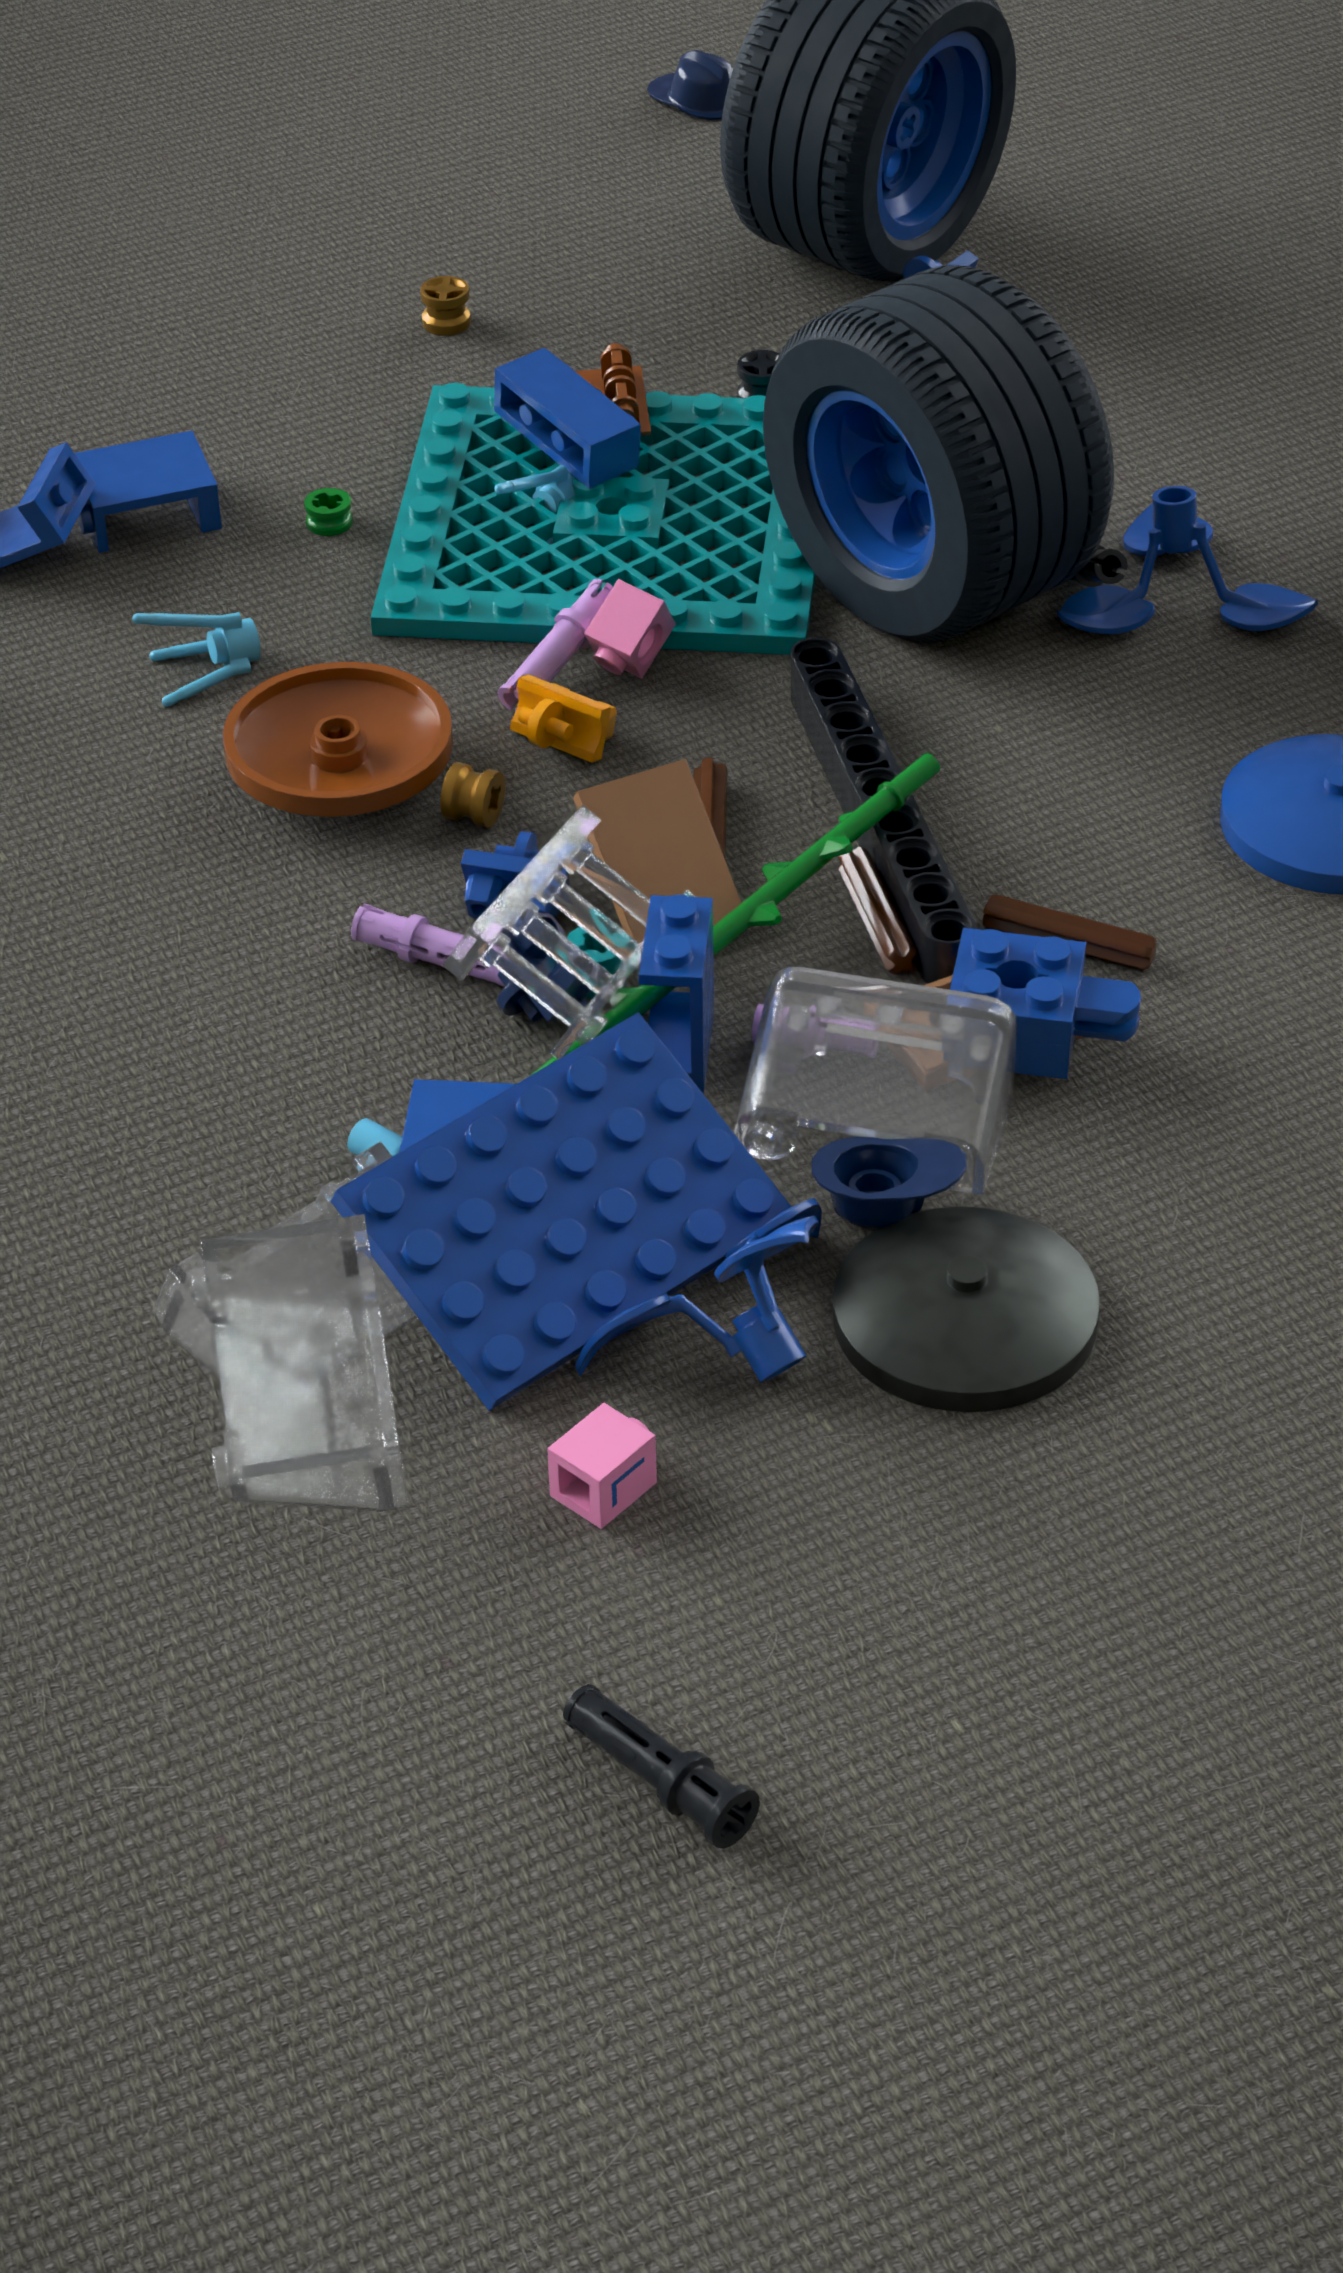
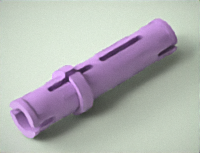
(559, 643)
(411, 938)

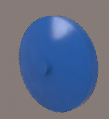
(1287, 811)

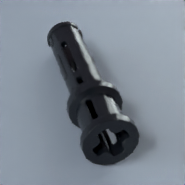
(682, 1779)

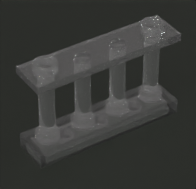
(517, 913)

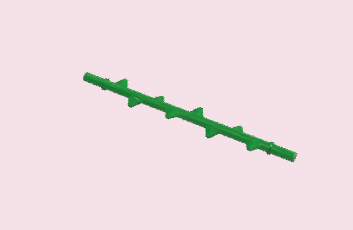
(783, 880)

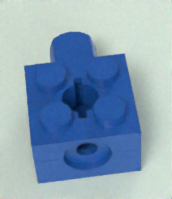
(1047, 993)

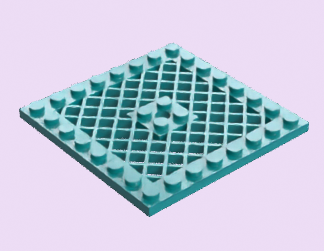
(601, 525)

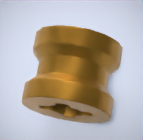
(445, 305)
(472, 794)

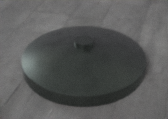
(966, 1309)

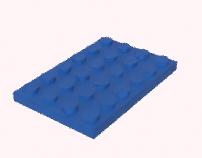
(560, 1208)

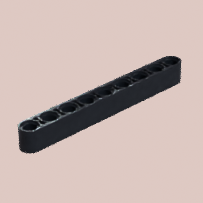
(901, 842)

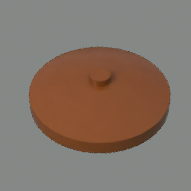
(338, 739)

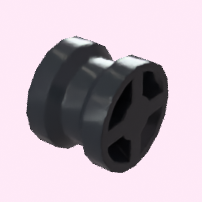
(755, 371)

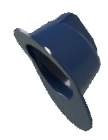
(696, 86)
(885, 1179)

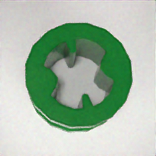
(328, 511)

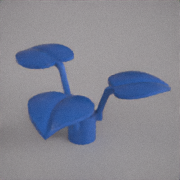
(1173, 527)
(762, 1330)

